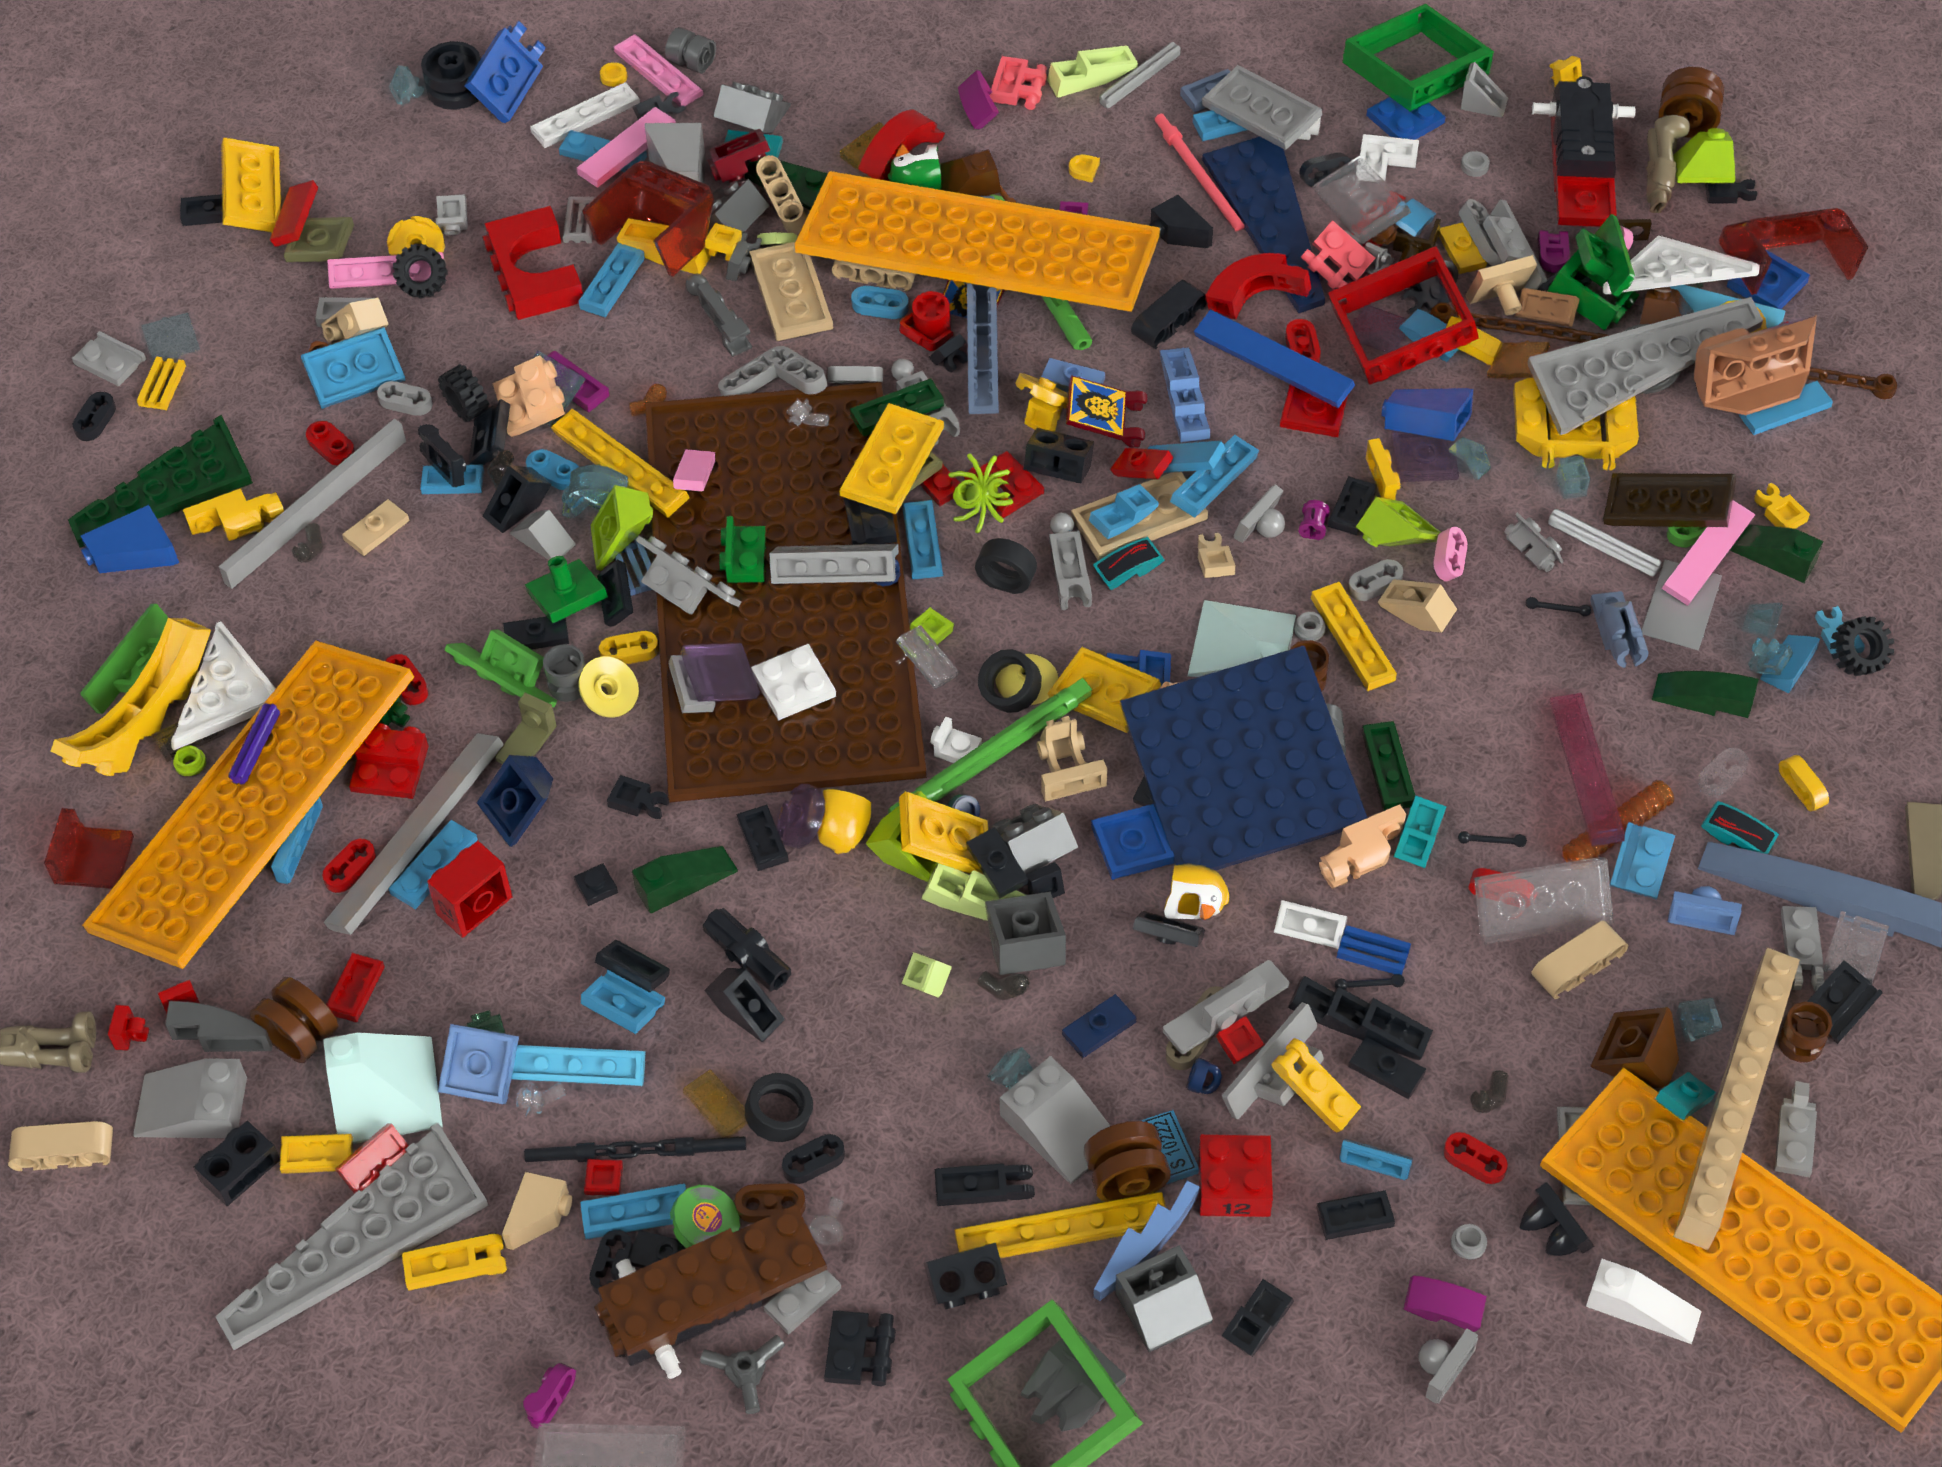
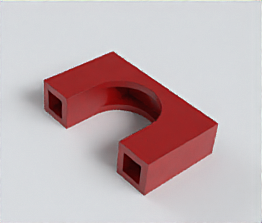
(530, 292)

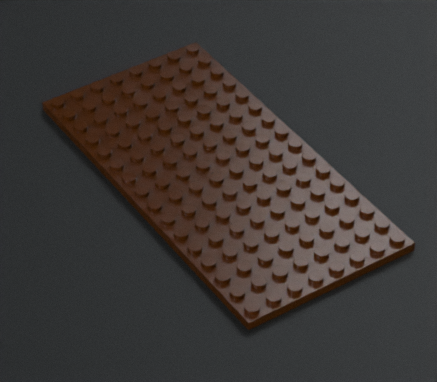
(791, 485)

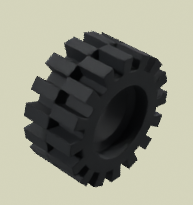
(417, 253)
(463, 392)
(1877, 640)

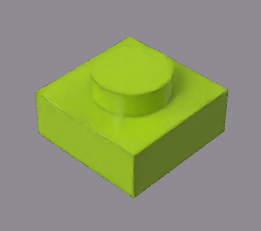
(934, 624)

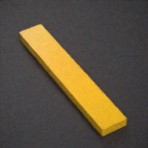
(608, 452)
(1061, 1226)

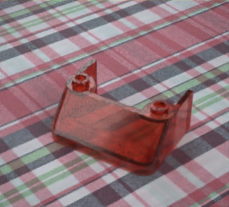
(659, 196)
(1832, 226)

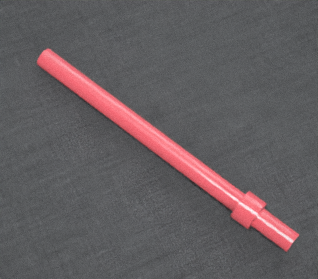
(1174, 137)

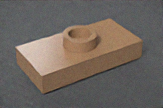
(1548, 307)

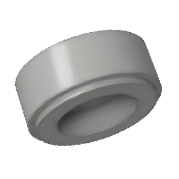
(1475, 163)

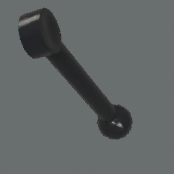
(1533, 603)
(1519, 840)
(1397, 981)

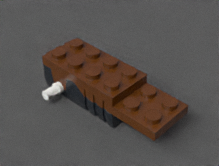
(704, 1286)

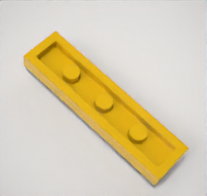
(1353, 636)

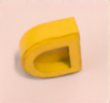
(1084, 167)

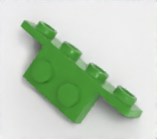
(126, 661)
(505, 663)

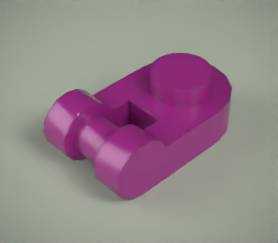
(1553, 250)
(553, 1390)

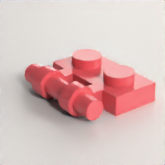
(1010, 79)
(1342, 251)

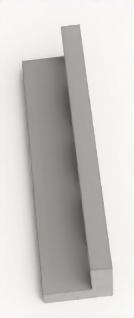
(833, 563)

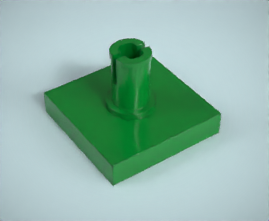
(565, 589)

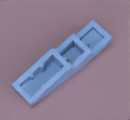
(1185, 394)
(1138, 1247)

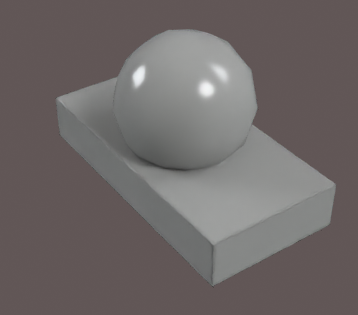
(1263, 517)
(1445, 1363)

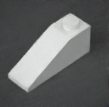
(1642, 1302)

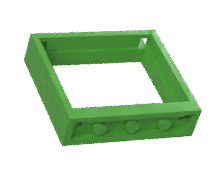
(1091, 1448)

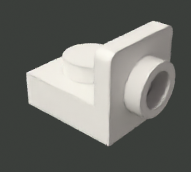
(952, 743)

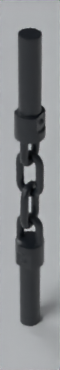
(683, 1147)

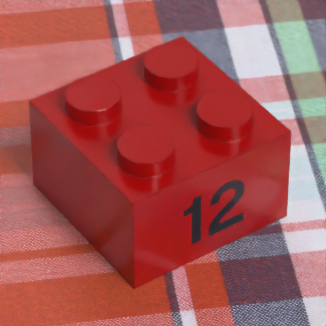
(469, 888)
(1235, 1175)

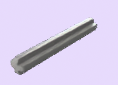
(1139, 75)
(1604, 542)

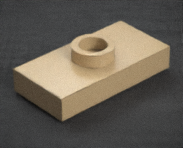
(375, 527)

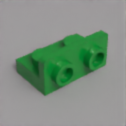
(743, 552)

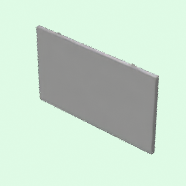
(1675, 621)

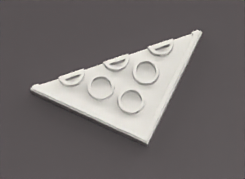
(1676, 263)
(223, 692)

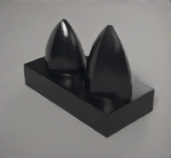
(1548, 1210)

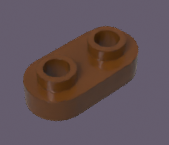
(770, 1200)

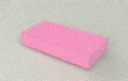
(694, 470)

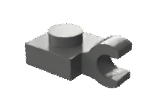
(739, 260)

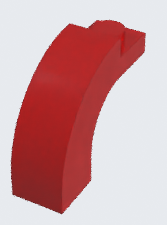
(905, 128)
(1251, 276)

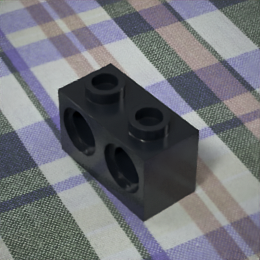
(1058, 455)
(242, 1167)
(963, 1267)

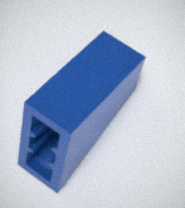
(1429, 411)
(129, 544)

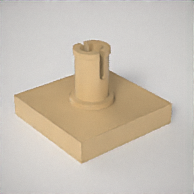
(1502, 282)

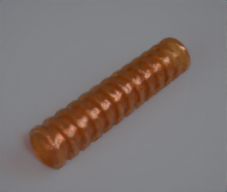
(1636, 810)

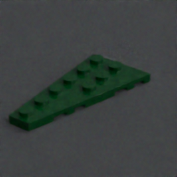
(174, 481)

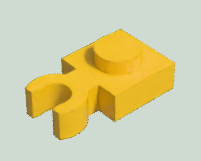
(1781, 511)

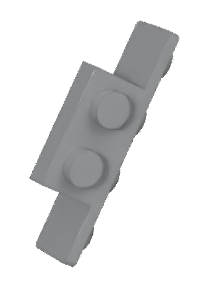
(1510, 240)
(679, 582)
(1225, 1007)
(1259, 1077)

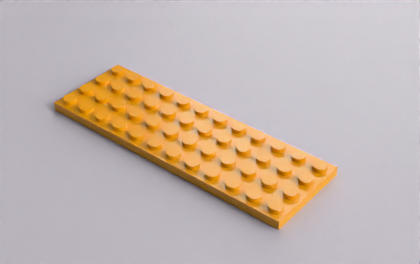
(979, 240)
(231, 830)
(1773, 1257)

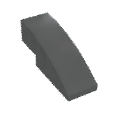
(215, 1028)

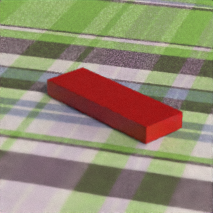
(294, 213)

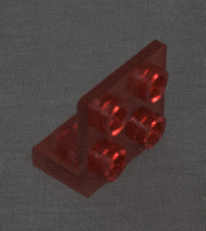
(86, 854)

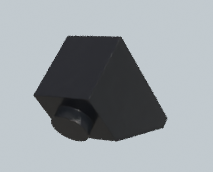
(1181, 224)
(516, 497)
(745, 1002)

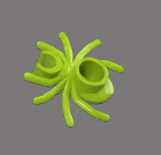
(980, 492)

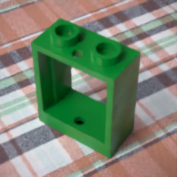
(1590, 304)

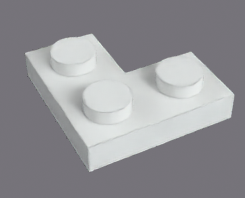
(1384, 151)

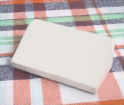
(1310, 924)

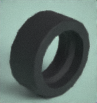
(1011, 554)
(1026, 694)
(788, 1086)

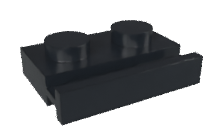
(489, 434)
(869, 524)
(1846, 998)

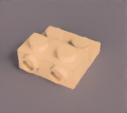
(531, 395)

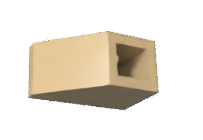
(354, 320)

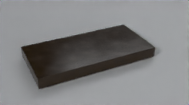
(1669, 500)

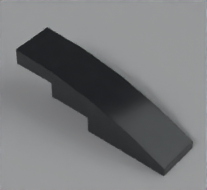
(1362, 1019)

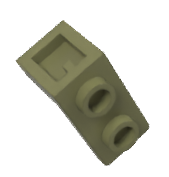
(532, 732)

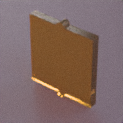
(1513, 359)

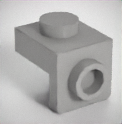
(452, 214)

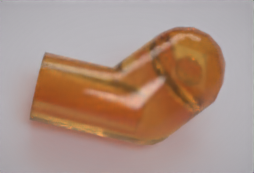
(656, 393)

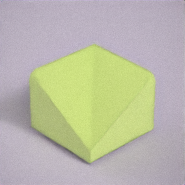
(926, 974)

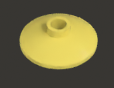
(1011, 679)
(618, 681)

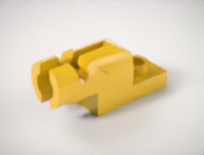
(233, 513)

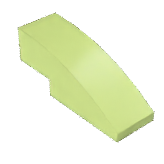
(1090, 69)
(961, 891)

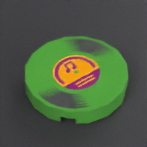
(702, 1213)

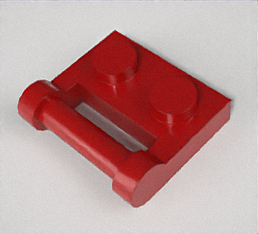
(1022, 485)

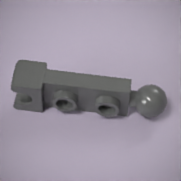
(731, 328)

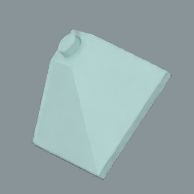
(1237, 635)
(382, 1082)

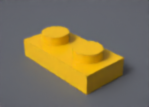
(1380, 466)

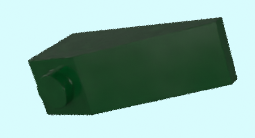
(1780, 549)
(680, 875)

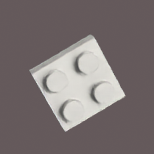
(793, 681)

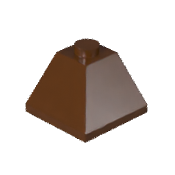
(971, 175)
(1663, 305)
(1641, 1044)

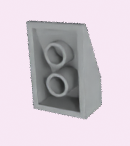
(192, 1100)
(1053, 1117)

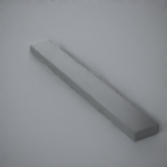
(312, 504)
(413, 834)

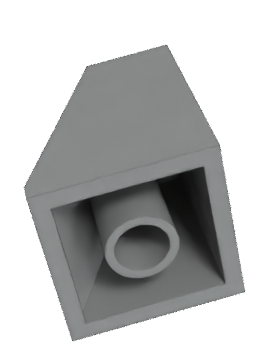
(677, 148)

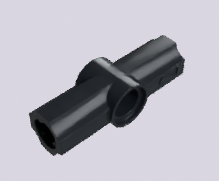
(747, 949)

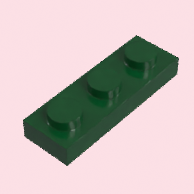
(918, 397)
(1388, 765)

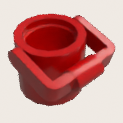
(930, 321)

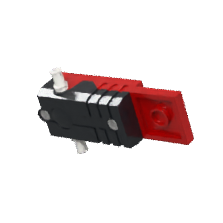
(1583, 150)

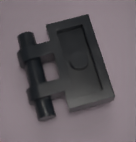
(848, 1344)

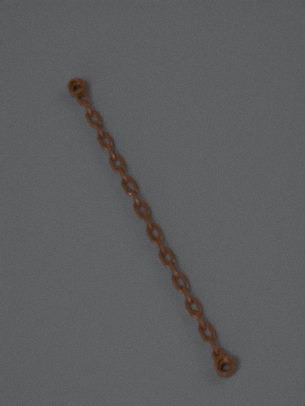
(1444, 311)

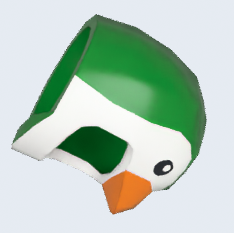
(917, 169)

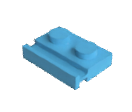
(1642, 860)
(622, 1001)

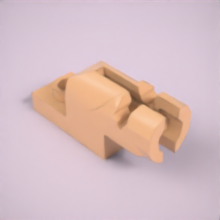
(1363, 847)

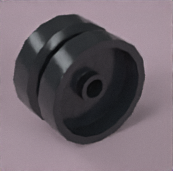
(447, 71)

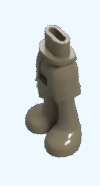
(1661, 167)
(21, 1045)

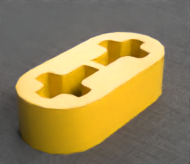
(629, 647)
(1804, 782)

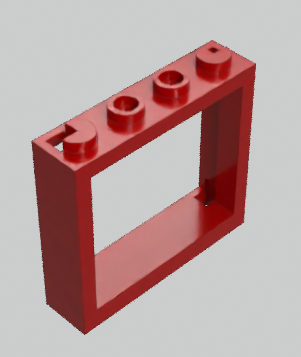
(1390, 281)

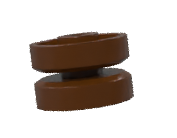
(1695, 96)
(294, 1019)
(1126, 1161)

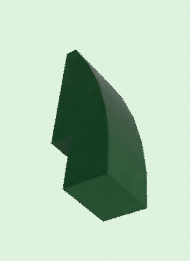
(1707, 691)

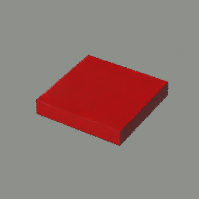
(1311, 414)

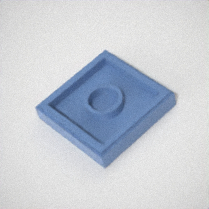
(478, 1064)

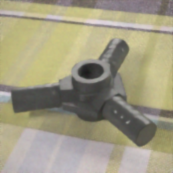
(745, 1369)

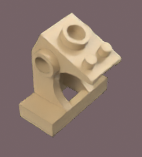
(1061, 741)

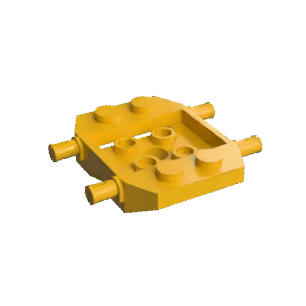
(1584, 440)

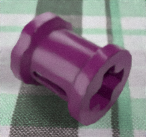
(1314, 520)

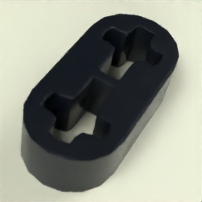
(1323, 164)
(90, 414)
(814, 1159)
(603, 1257)

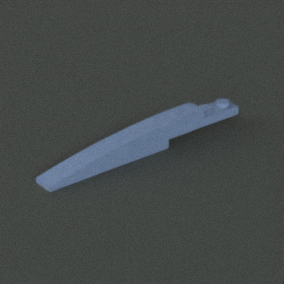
(982, 348)
(1828, 890)

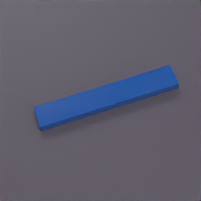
(1274, 358)

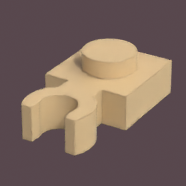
(1214, 558)

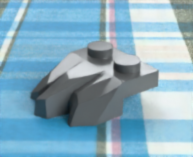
(1066, 1387)

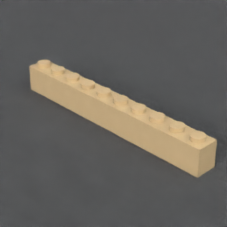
(1736, 1100)

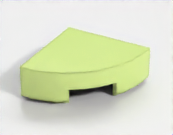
(777, 238)

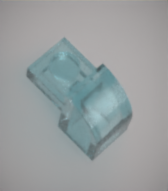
(590, 487)

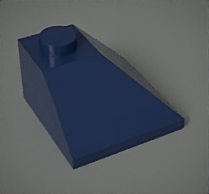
(516, 796)

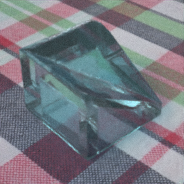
(1473, 454)
(1572, 477)
(1762, 619)
(1698, 1019)

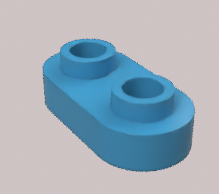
(880, 301)
(552, 467)

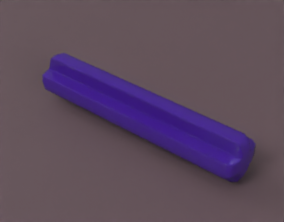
(254, 743)

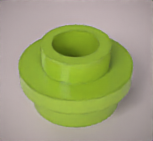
(189, 753)

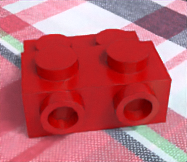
(390, 762)

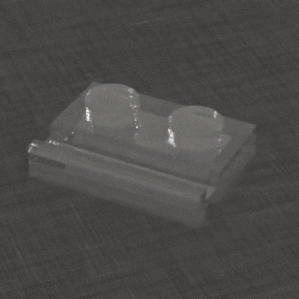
(1858, 943)

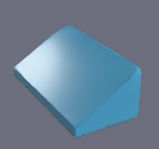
(1803, 650)
(1375, 1159)

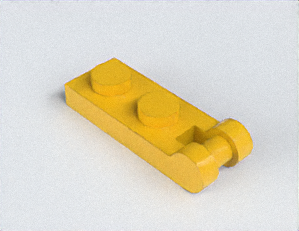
(1315, 1086)
(453, 1261)

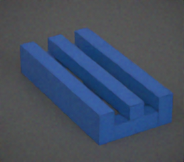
(1385, 942)

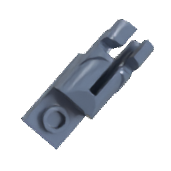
(1619, 627)

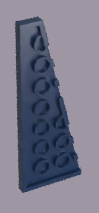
(1262, 194)

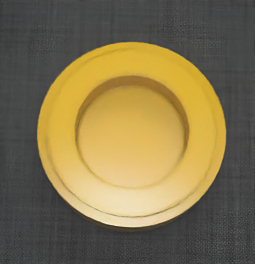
(613, 74)

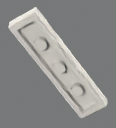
(585, 114)

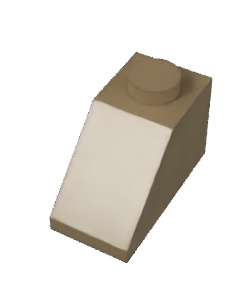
(1419, 604)
(536, 1209)

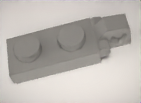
(1796, 1133)

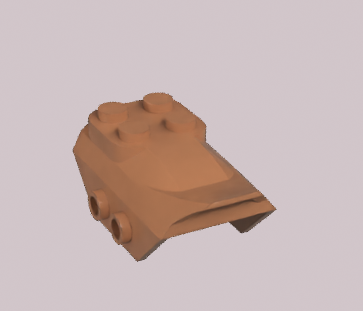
(1755, 369)

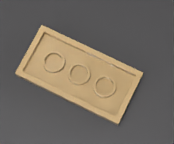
(790, 291)
(1161, 522)

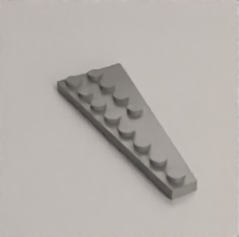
(1609, 370)
(395, 1213)

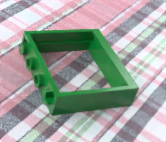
(1360, 56)

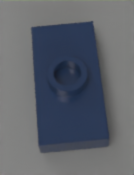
(1099, 1026)

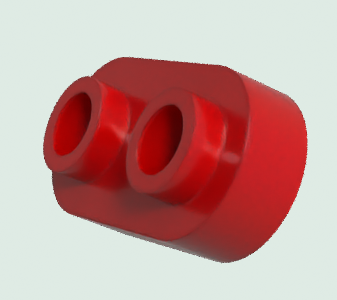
(1308, 342)
(328, 441)

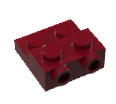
(729, 158)

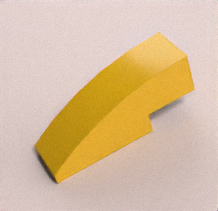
(641, 236)

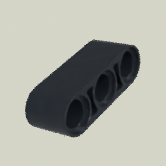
(1168, 313)

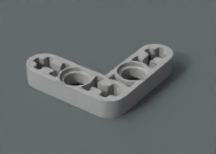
(775, 363)

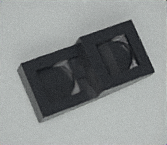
(1257, 1318)

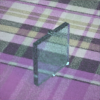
(171, 337)

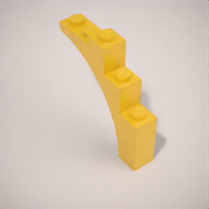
(141, 711)

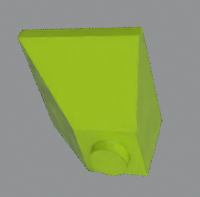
(1706, 158)
(619, 523)
(1395, 524)
(886, 844)

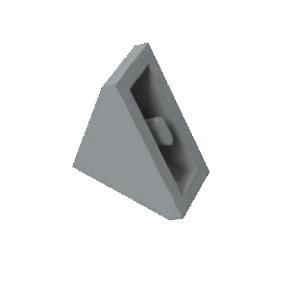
(1482, 94)
(544, 534)

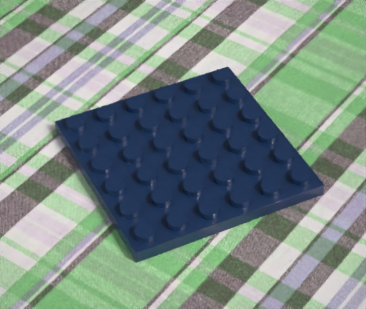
(1243, 761)

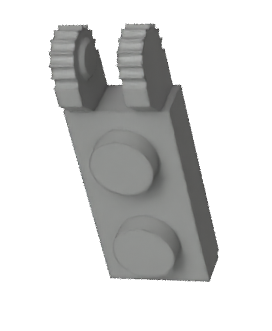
(1803, 942)

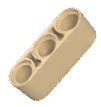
(777, 185)
(865, 273)
(1578, 958)
(60, 1145)

